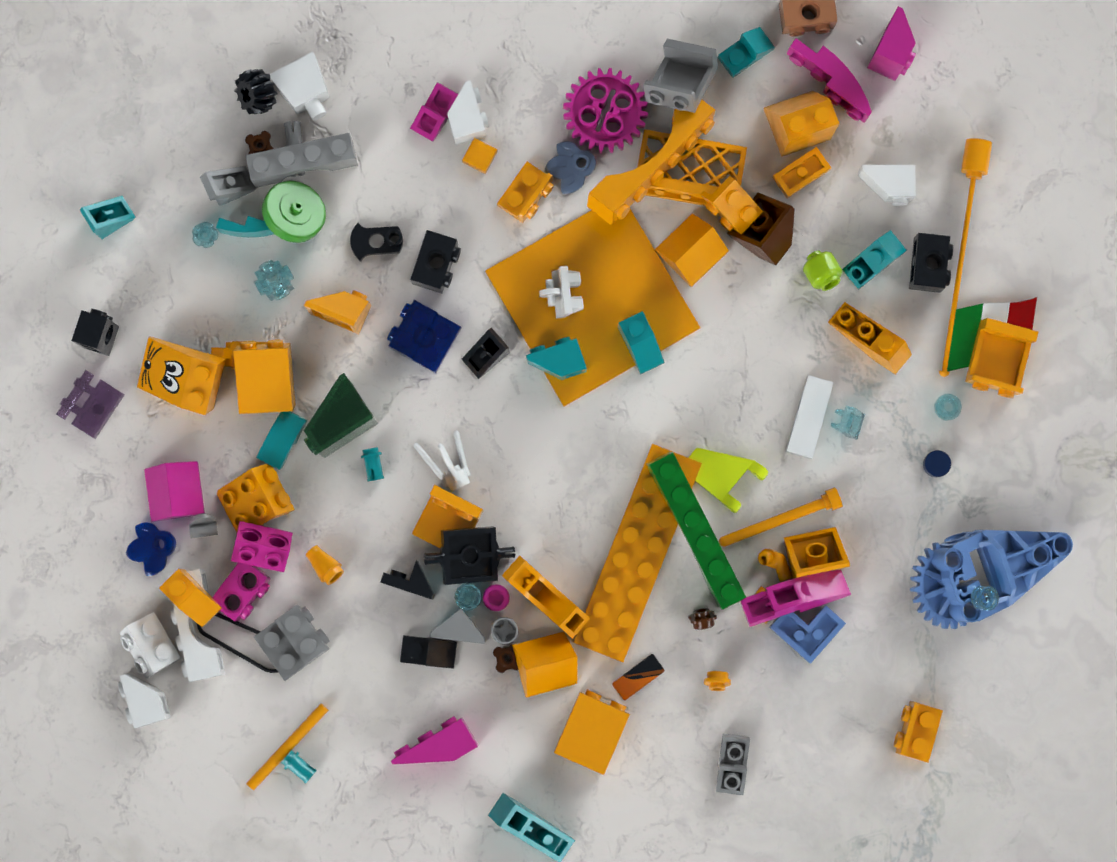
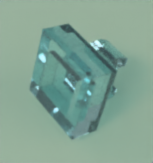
(850, 423)

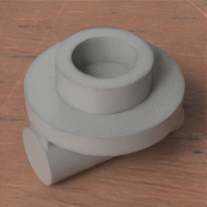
(202, 526)

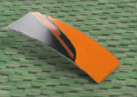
(638, 677)

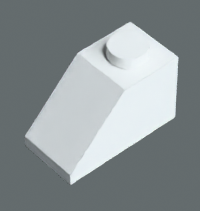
(891, 182)

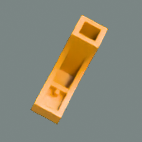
(545, 596)

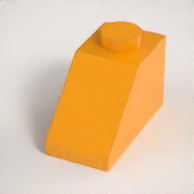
(190, 597)

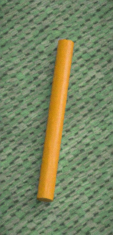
(287, 746)

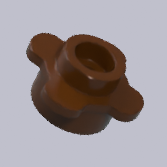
(253, 141)
(702, 619)
(502, 664)

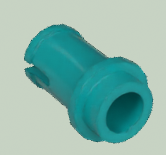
(373, 464)
(298, 766)

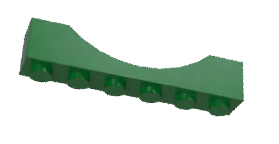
(696, 530)

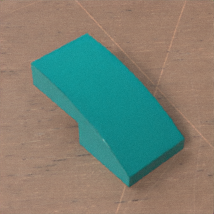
(252, 229)
(281, 439)

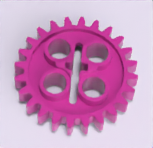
(627, 118)

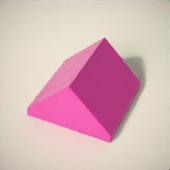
(174, 490)

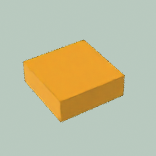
(479, 155)

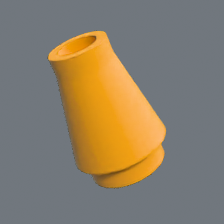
(325, 566)

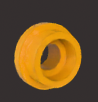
(717, 680)

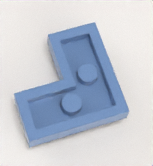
(810, 638)

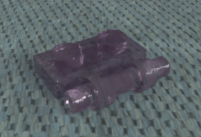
(96, 409)

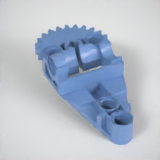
(1010, 562)

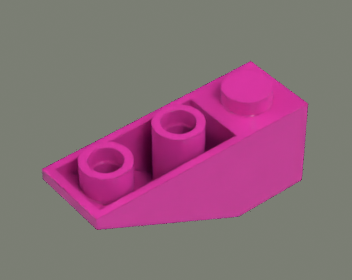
(443, 746)

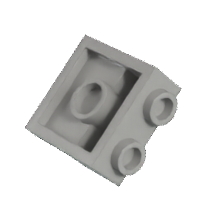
(292, 641)

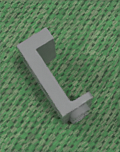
(682, 76)

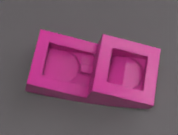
(434, 113)

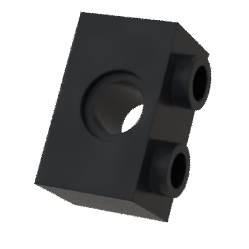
(435, 246)
(923, 277)
(95, 331)

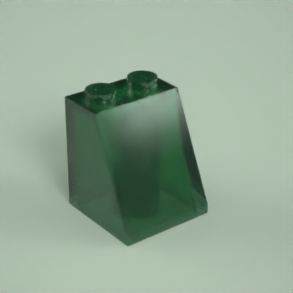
(338, 419)

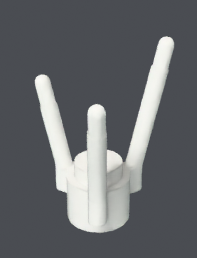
(455, 477)

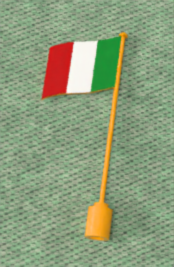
(965, 321)

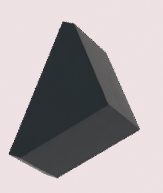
(486, 353)

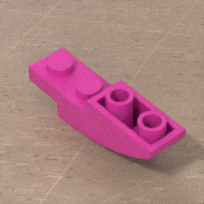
(841, 84)
(795, 595)

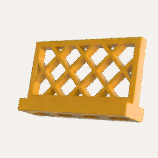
(691, 190)

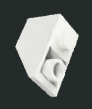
(465, 117)
(144, 701)

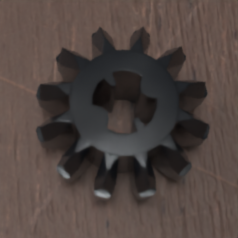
(255, 91)

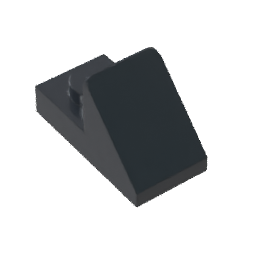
(417, 584)
(428, 652)

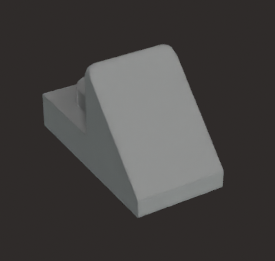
(227, 184)

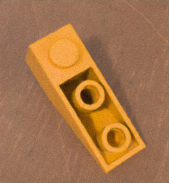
(871, 338)

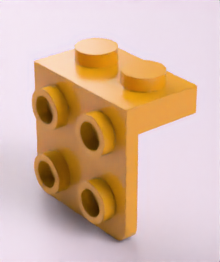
(255, 497)

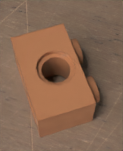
(796, 25)

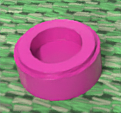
(496, 597)

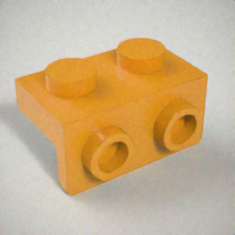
(732, 205)

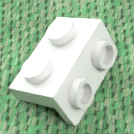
(149, 645)

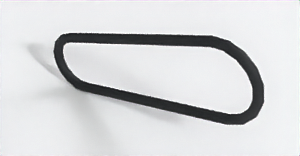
(230, 648)

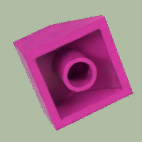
(895, 48)

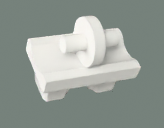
(559, 294)

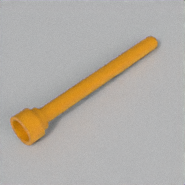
(829, 500)

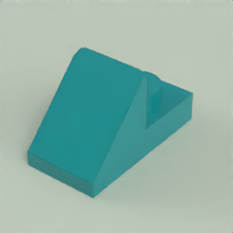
(746, 51)

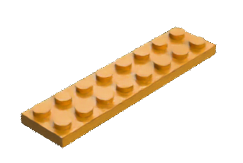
(632, 564)

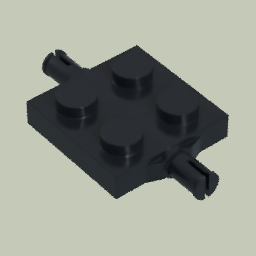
(469, 555)

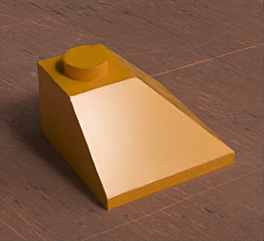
(341, 309)

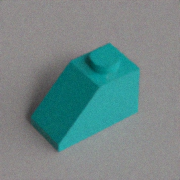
(641, 342)

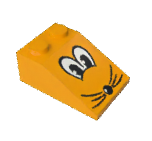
(181, 375)

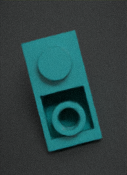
(874, 259)
(560, 361)

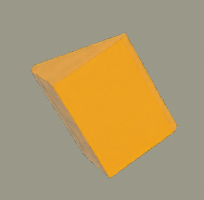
(692, 249)
(815, 552)
(546, 664)

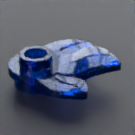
(147, 548)

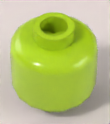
(822, 270)

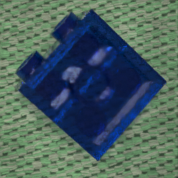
(423, 336)

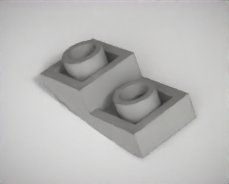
(733, 764)

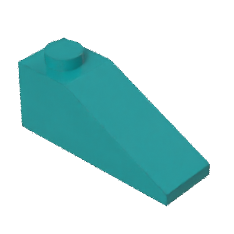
(530, 827)

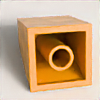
(802, 122)

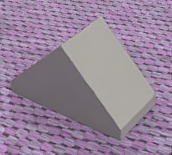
(458, 628)

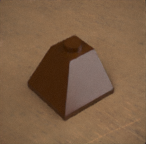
(771, 232)

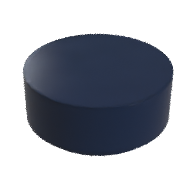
(937, 463)

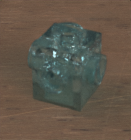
(280, 287)

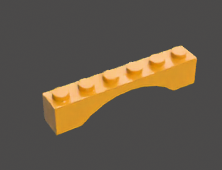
(617, 192)

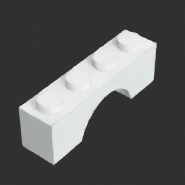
(200, 659)

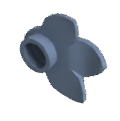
(567, 168)

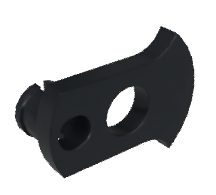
(360, 241)

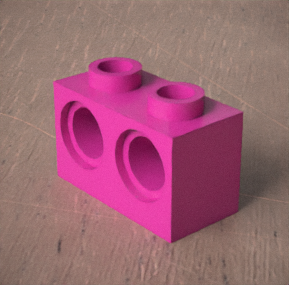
(261, 546)
(235, 585)

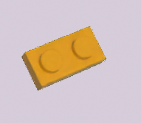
(801, 172)

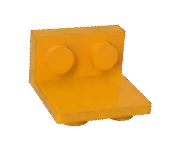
(445, 512)

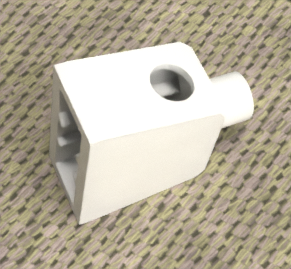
(302, 86)

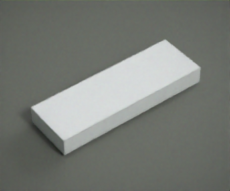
(809, 417)

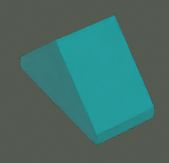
(107, 216)

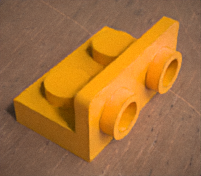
(525, 192)
(918, 731)

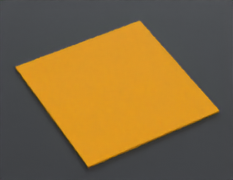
(617, 281)

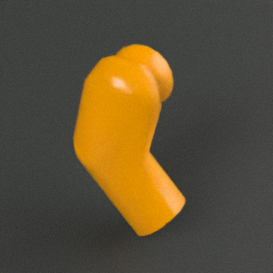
(777, 561)

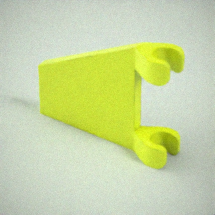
(722, 471)

